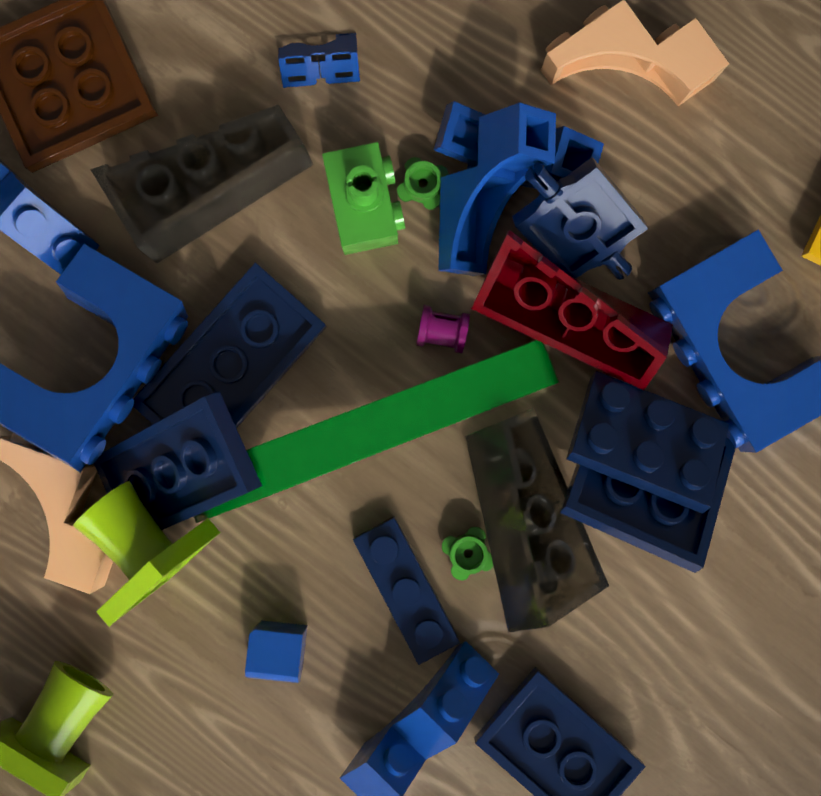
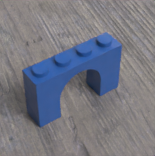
(694, 305)
(146, 323)

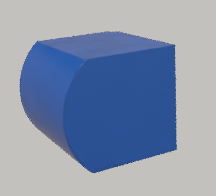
(276, 651)

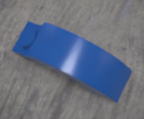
(459, 140)

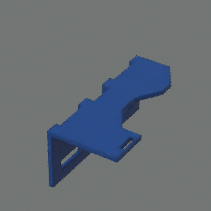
(343, 44)

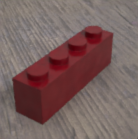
(571, 316)

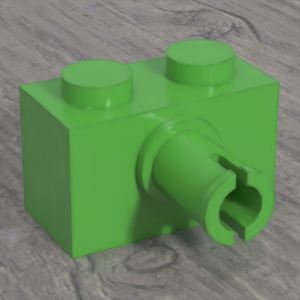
(362, 198)

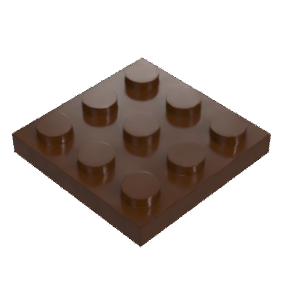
(67, 81)

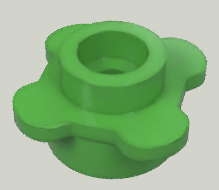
(422, 170)
(462, 565)

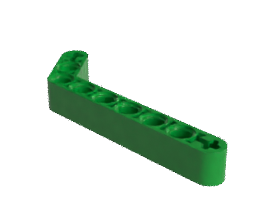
(394, 421)

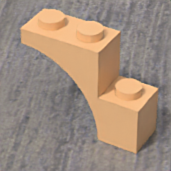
(615, 39)
(62, 494)

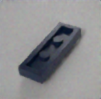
(406, 590)

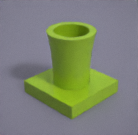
(138, 547)
(41, 744)

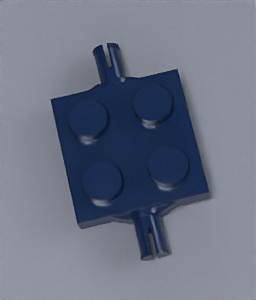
(580, 220)

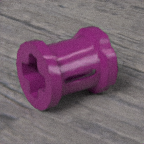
(443, 329)

